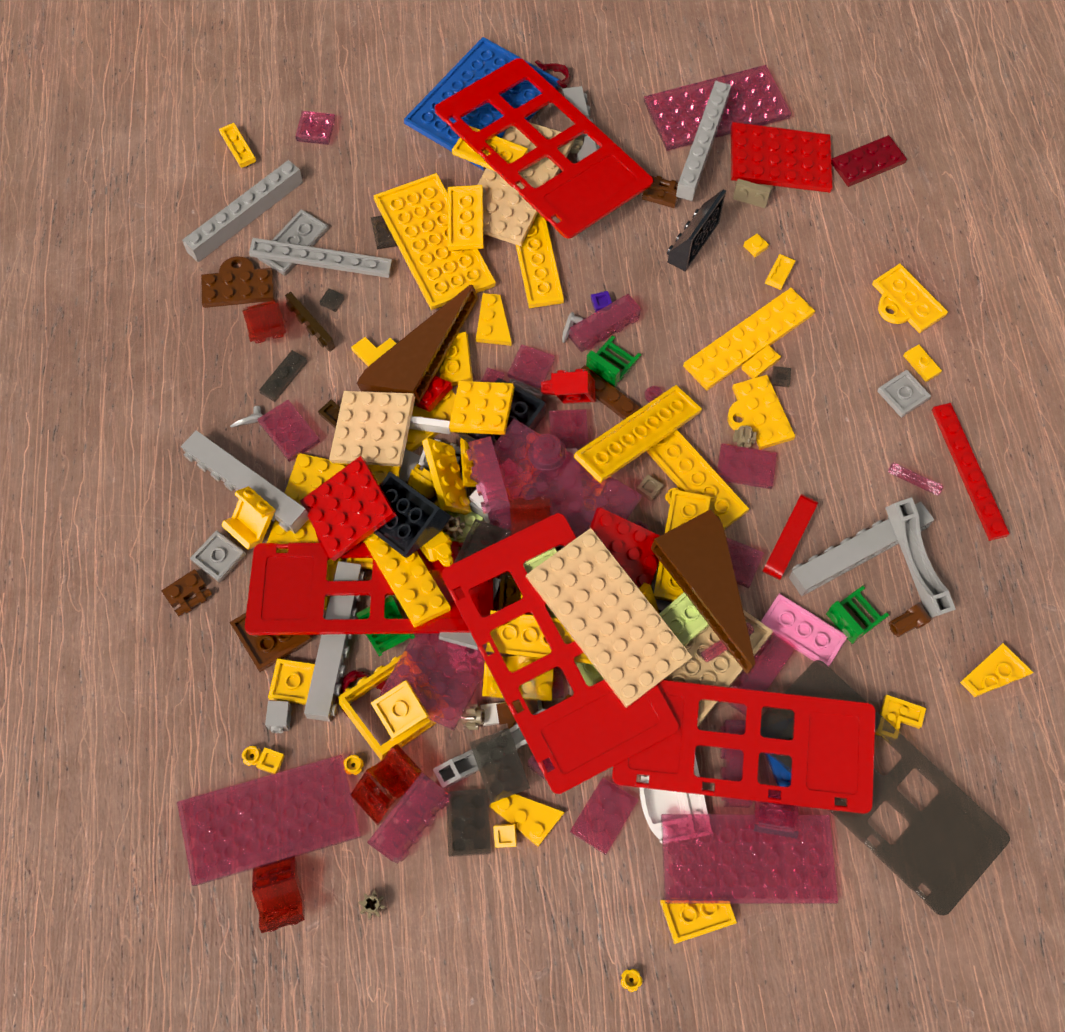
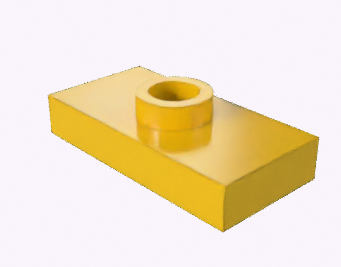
(780, 272)
(922, 363)

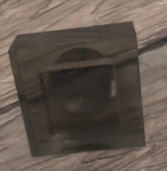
(332, 300)
(780, 376)

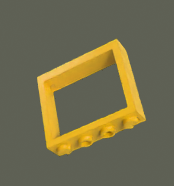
(365, 685)

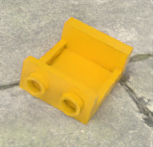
(250, 518)

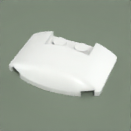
(666, 802)

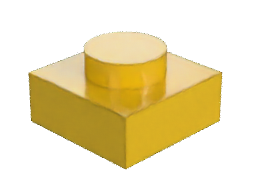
(756, 245)
(270, 761)
(505, 835)

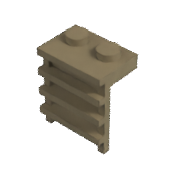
(752, 193)

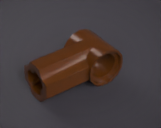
(913, 618)

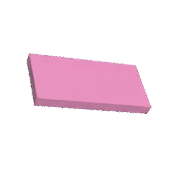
(803, 630)

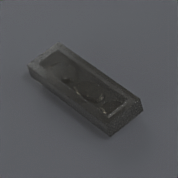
(283, 376)

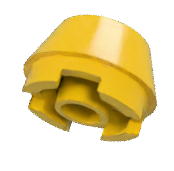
(422, 481)

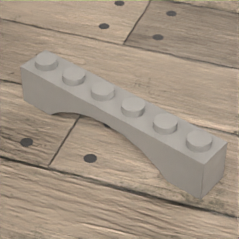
(579, 99)
(906, 526)
(465, 764)

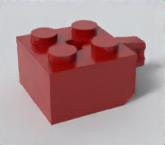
(570, 386)

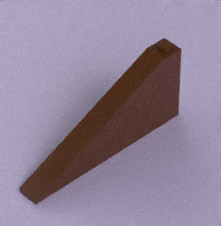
(417, 357)
(702, 567)

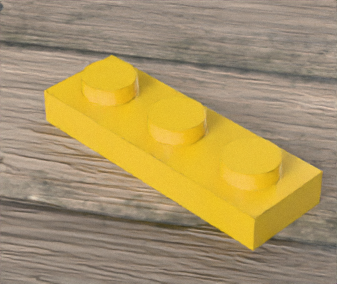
(237, 145)

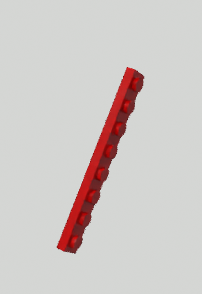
(970, 472)

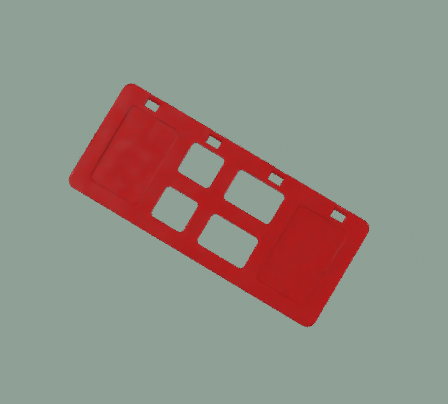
(292, 587)
(828, 749)

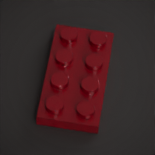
(868, 160)

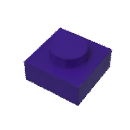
(600, 300)

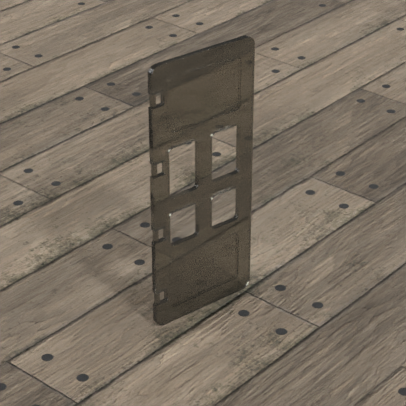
(945, 842)

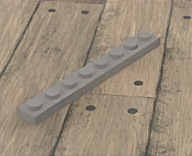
(320, 257)

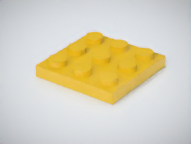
(481, 407)

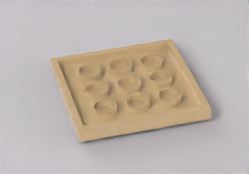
(372, 427)

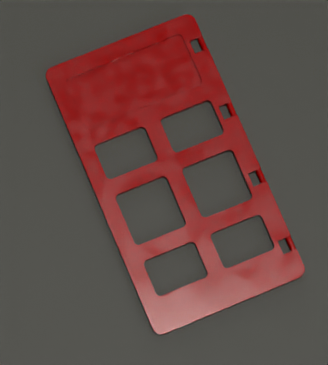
(579, 193)
(591, 726)

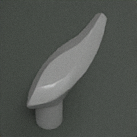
(569, 323)
(251, 418)

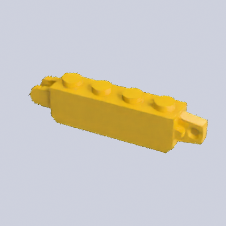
(439, 549)

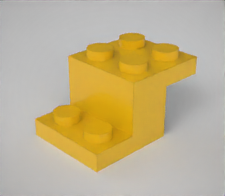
(536, 689)

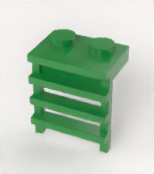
(604, 368)
(845, 621)
(383, 642)

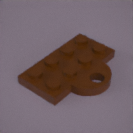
(237, 285)

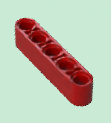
(790, 537)

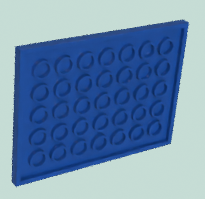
(476, 64)

